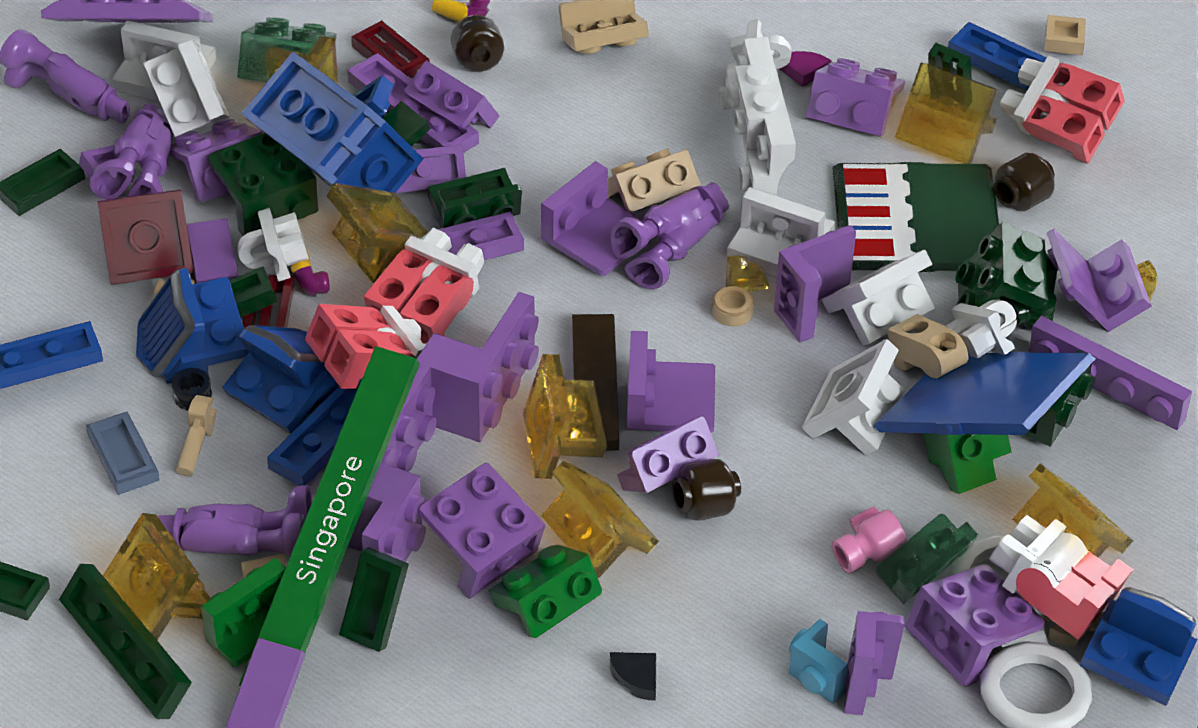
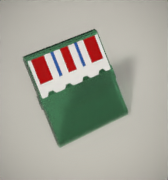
(913, 209)

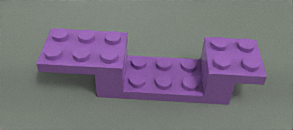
(454, 391)

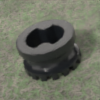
(186, 379)

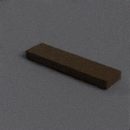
(596, 361)

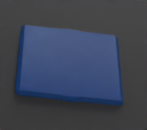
(986, 395)

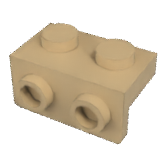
(597, 23)
(656, 181)

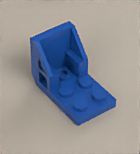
(330, 129)

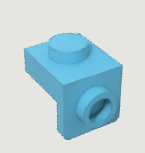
(815, 665)

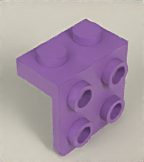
(853, 96)
(195, 152)

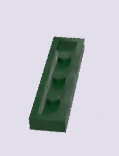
(125, 641)

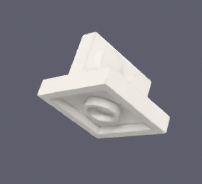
(142, 44)
(186, 88)
(774, 225)
(884, 297)
(857, 397)

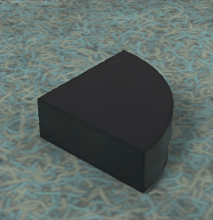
(635, 672)

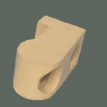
(930, 348)

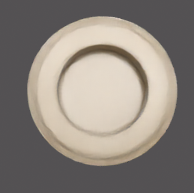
(732, 306)

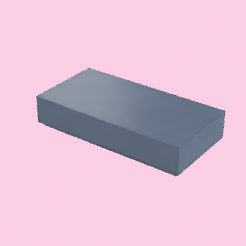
(122, 453)

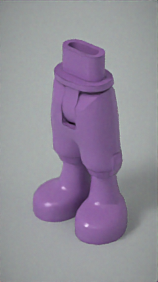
(29, 58)
(144, 141)
(678, 225)
(240, 527)

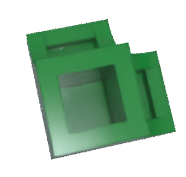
(966, 458)

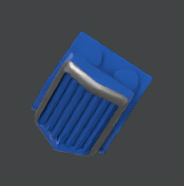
(189, 326)
(279, 376)
(1142, 644)

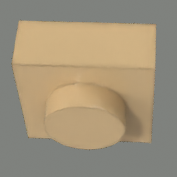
(1065, 35)

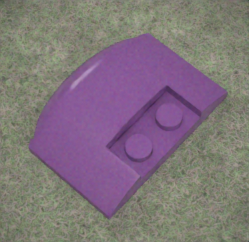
(122, 10)

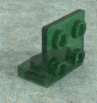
(276, 33)

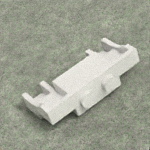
(759, 115)

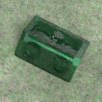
(925, 556)

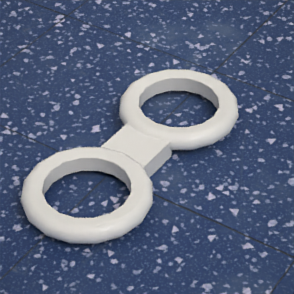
(1027, 649)

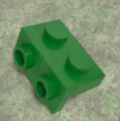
(548, 588)
(237, 614)

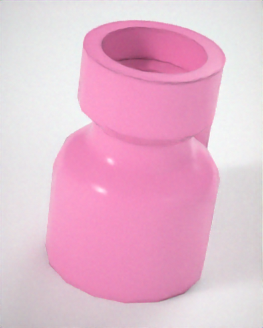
(875, 538)

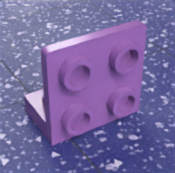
(581, 220)
(808, 275)
(1104, 285)
(666, 392)
(483, 526)
(967, 617)

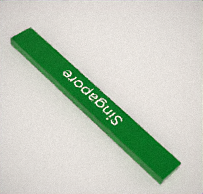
(339, 500)

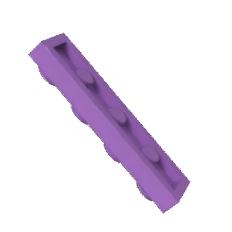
(441, 132)
(1117, 375)

